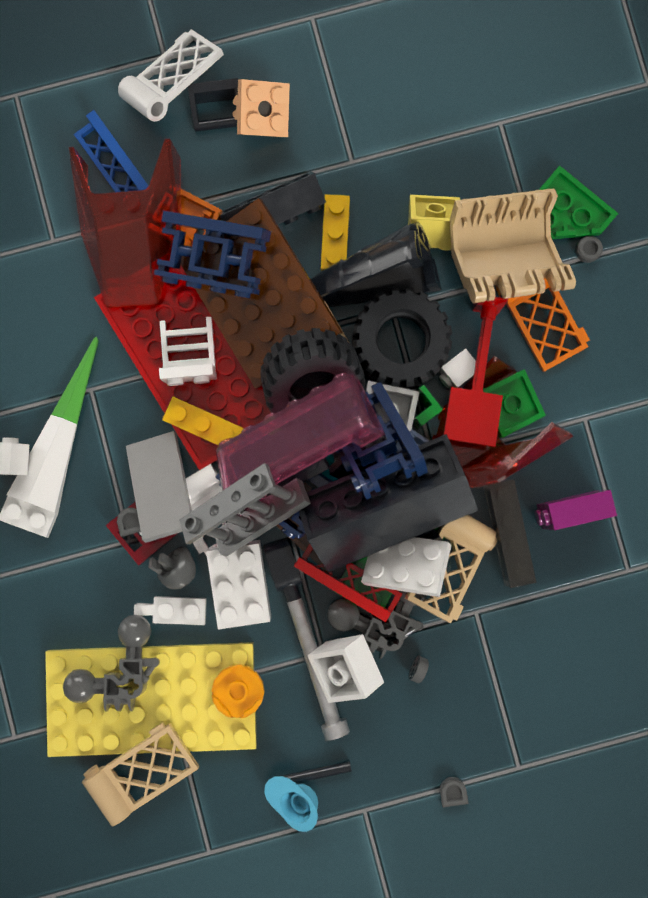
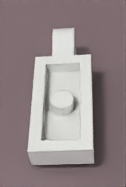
(174, 610)

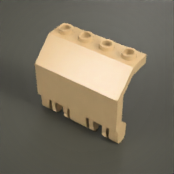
(507, 245)

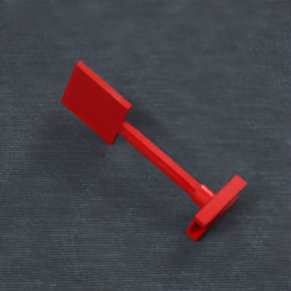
(473, 413)

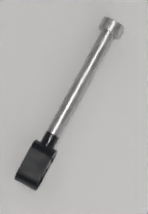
(287, 578)

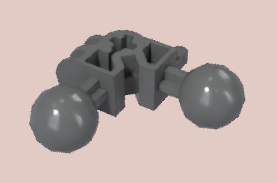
(345, 615)
(82, 685)

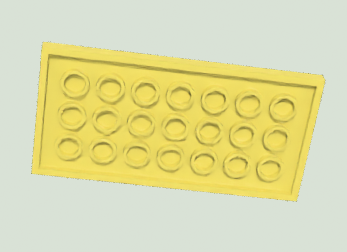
(175, 694)

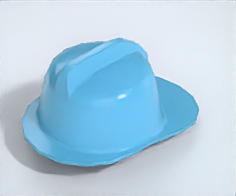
(293, 802)

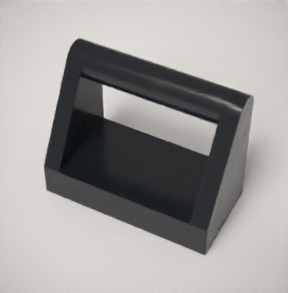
(212, 92)

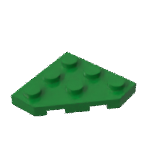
(577, 208)

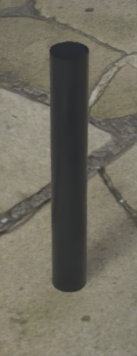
(320, 772)

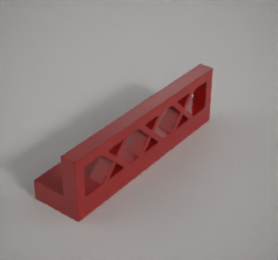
(345, 590)

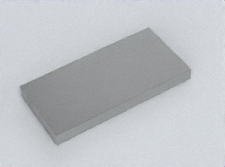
(158, 485)

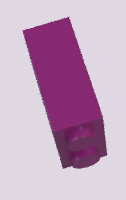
(575, 510)

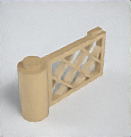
(472, 537)
(108, 787)

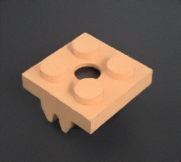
(262, 108)

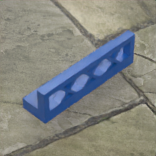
(114, 148)

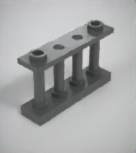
(251, 523)

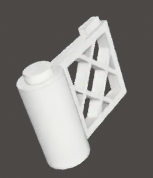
(201, 488)

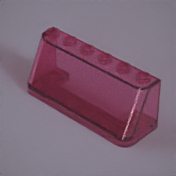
(302, 432)

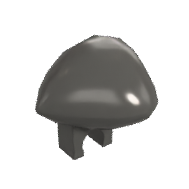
(175, 569)

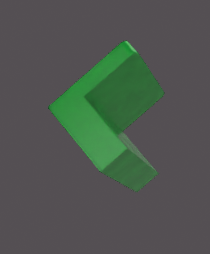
(431, 405)

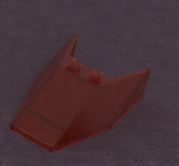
(126, 230)

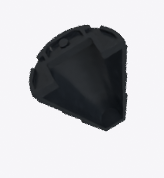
(391, 263)

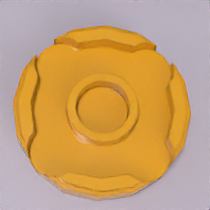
(238, 691)

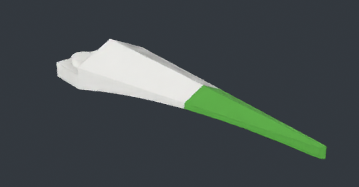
(36, 498)

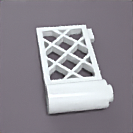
(148, 95)

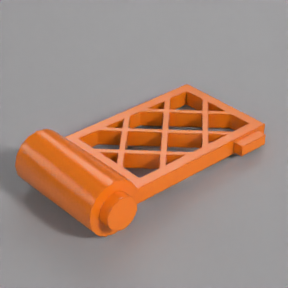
(579, 333)

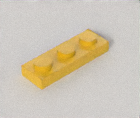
(335, 229)
(200, 422)

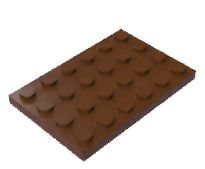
(285, 297)

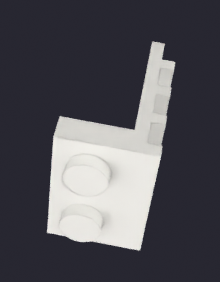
(195, 370)

